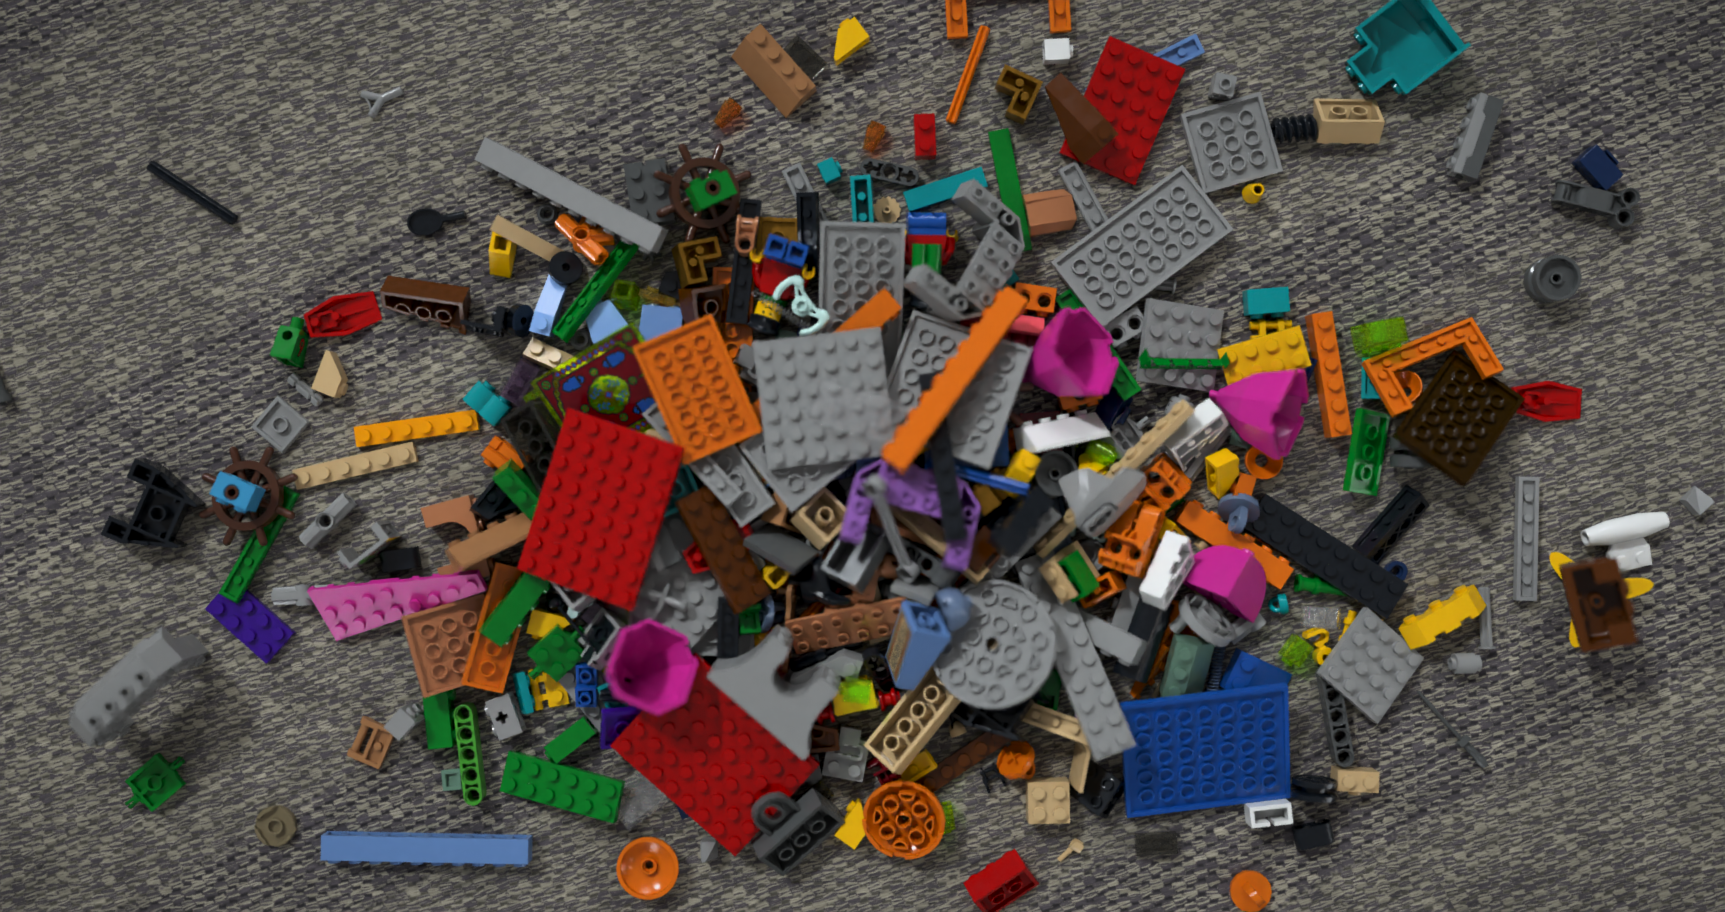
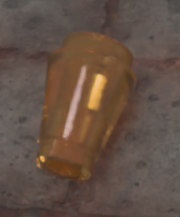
(729, 110)
(873, 135)

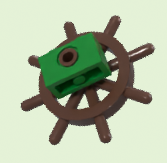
(703, 194)

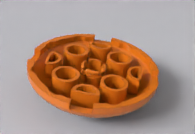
(898, 836)

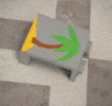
(385, 532)

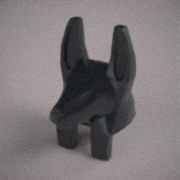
(818, 586)

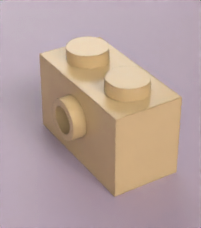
(1356, 779)

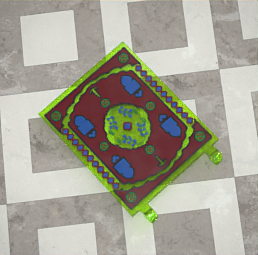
(600, 382)

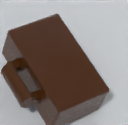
(982, 550)

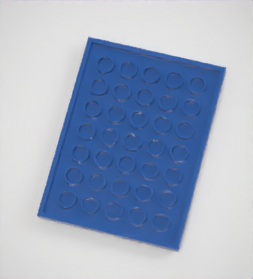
(1207, 750)

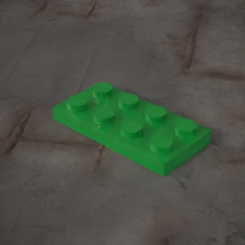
(1366, 452)

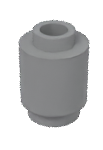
(1464, 663)

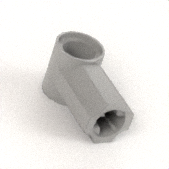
(1243, 627)

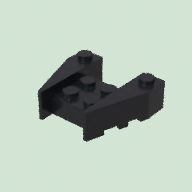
(158, 510)
(1014, 520)
(997, 721)

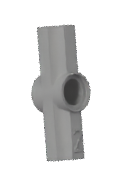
(1196, 465)
(318, 529)
(293, 594)

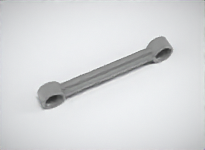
(875, 488)

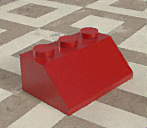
(1001, 882)

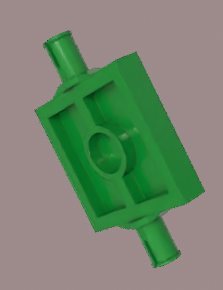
(556, 653)
(155, 782)

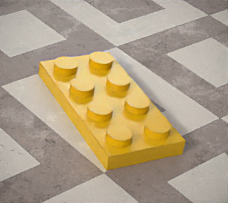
(1266, 353)

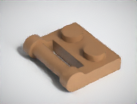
(377, 746)

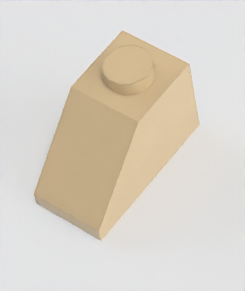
(331, 376)

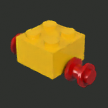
(844, 707)

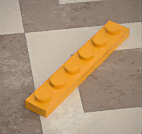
(416, 428)

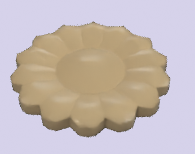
(887, 210)

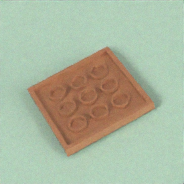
(441, 642)

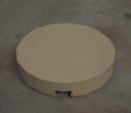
(276, 819)

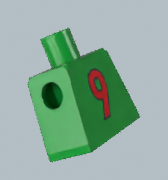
(291, 343)

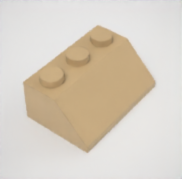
(1348, 121)

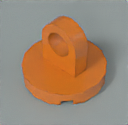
(1017, 761)
(1250, 891)

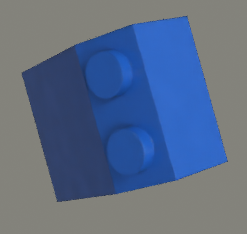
(1249, 671)

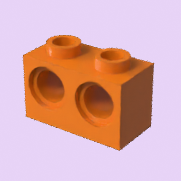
(1033, 293)

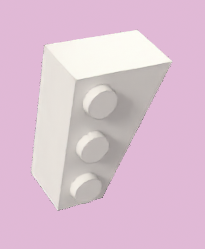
(1194, 433)
(1167, 570)

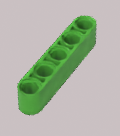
(466, 762)

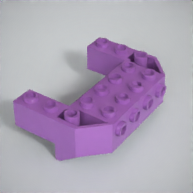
(914, 492)

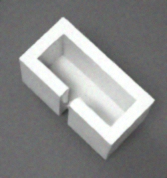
(1278, 813)

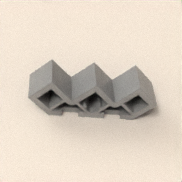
(844, 661)

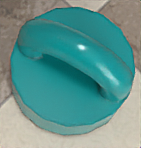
(1282, 602)

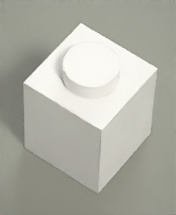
(1056, 51)

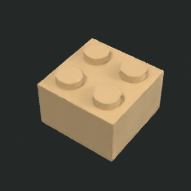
(820, 518)
(1047, 800)

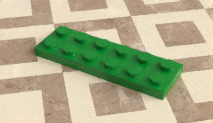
(562, 786)

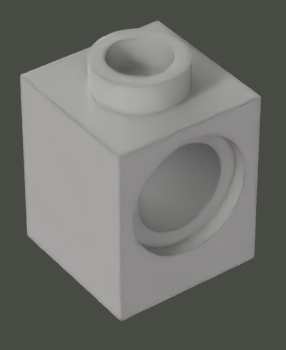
(1222, 86)

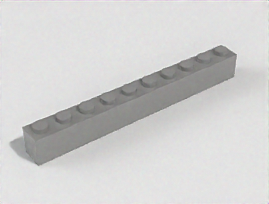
(571, 195)

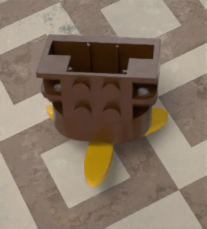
(1598, 601)

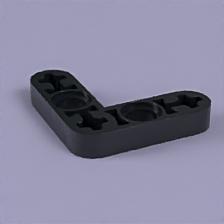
(882, 677)

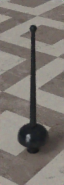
(555, 604)

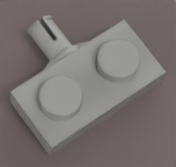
(1131, 429)

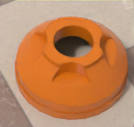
(1412, 381)
(1268, 471)

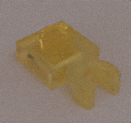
(652, 294)

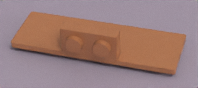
(844, 624)

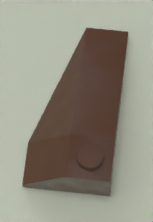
(1081, 122)

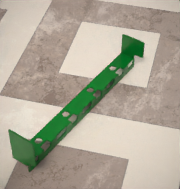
(1145, 360)

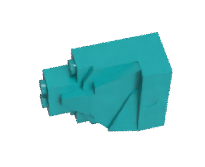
(1402, 44)

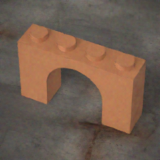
(458, 511)

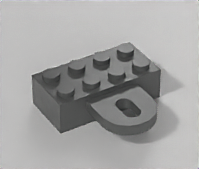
(794, 829)

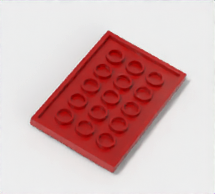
(1133, 96)

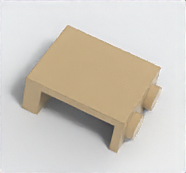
(1055, 576)

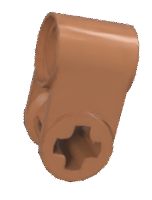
(746, 231)

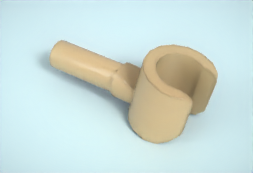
(1075, 845)

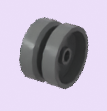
(1552, 279)
(1408, 459)
(1049, 471)

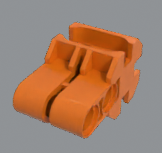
(1170, 476)
(1135, 531)

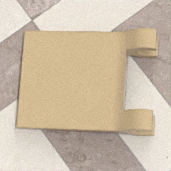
(1079, 766)

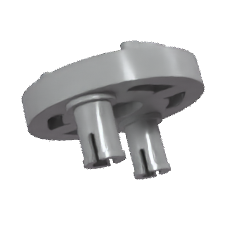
(1205, 619)

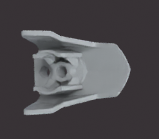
(1100, 499)

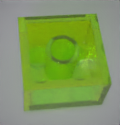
(1379, 334)

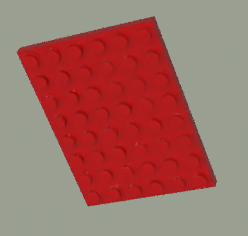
(601, 508)
(713, 760)

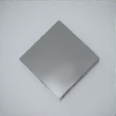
(280, 424)
(920, 590)

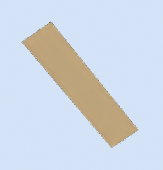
(524, 238)

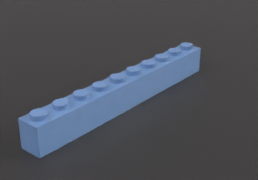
(426, 847)

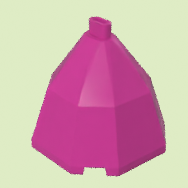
(1073, 356)
(1266, 409)
(651, 667)

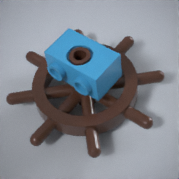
(234, 490)

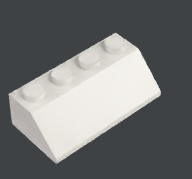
(1059, 432)

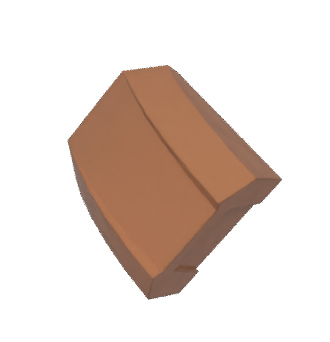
(1049, 212)

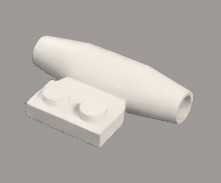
(1626, 537)

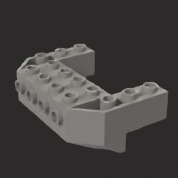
(989, 267)
(157, 660)

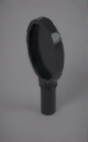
(429, 221)

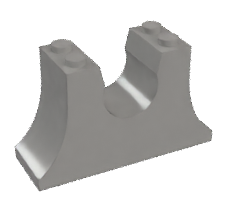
(777, 705)

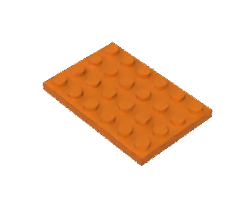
(697, 388)

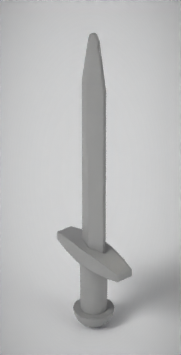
(663, 598)

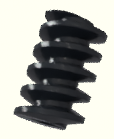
(1294, 127)

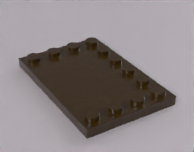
(1458, 418)

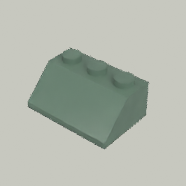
(1186, 665)

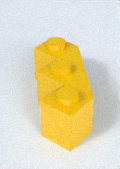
(1442, 616)

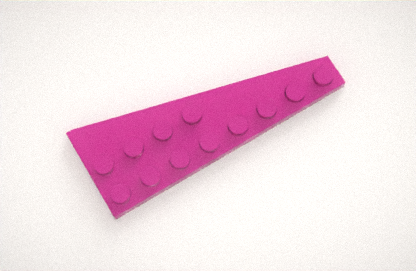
(369, 605)

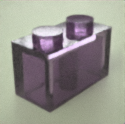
(519, 381)

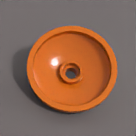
(644, 881)

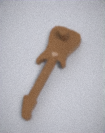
(791, 594)

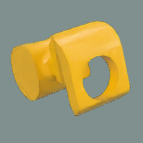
(1321, 651)

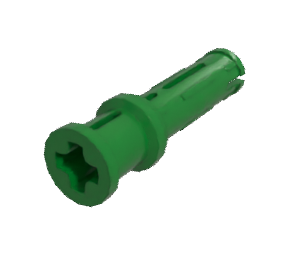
(1314, 585)

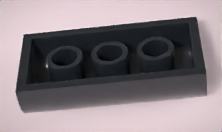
(1150, 625)

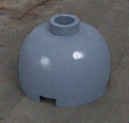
(954, 607)

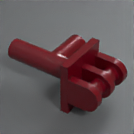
(884, 775)

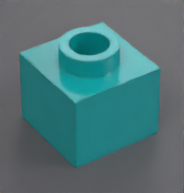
(830, 171)

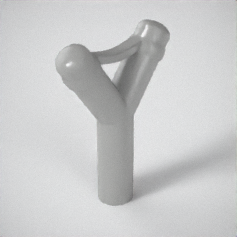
(380, 99)

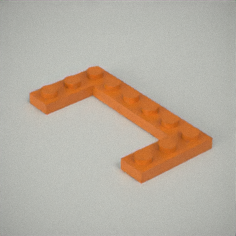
(957, 18)
(1465, 333)

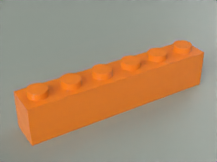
(1328, 374)
(1215, 532)

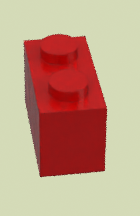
(924, 136)

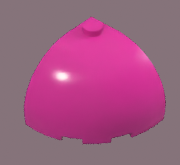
(1229, 578)

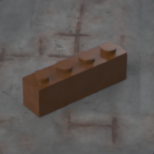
(427, 300)

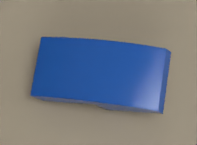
(586, 685)

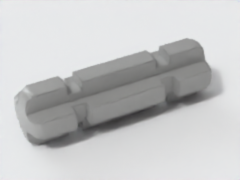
(305, 389)

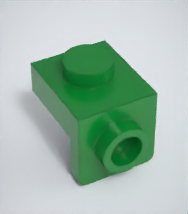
(749, 620)

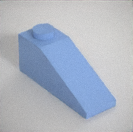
(548, 308)

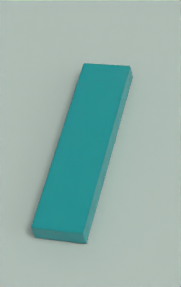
(941, 190)

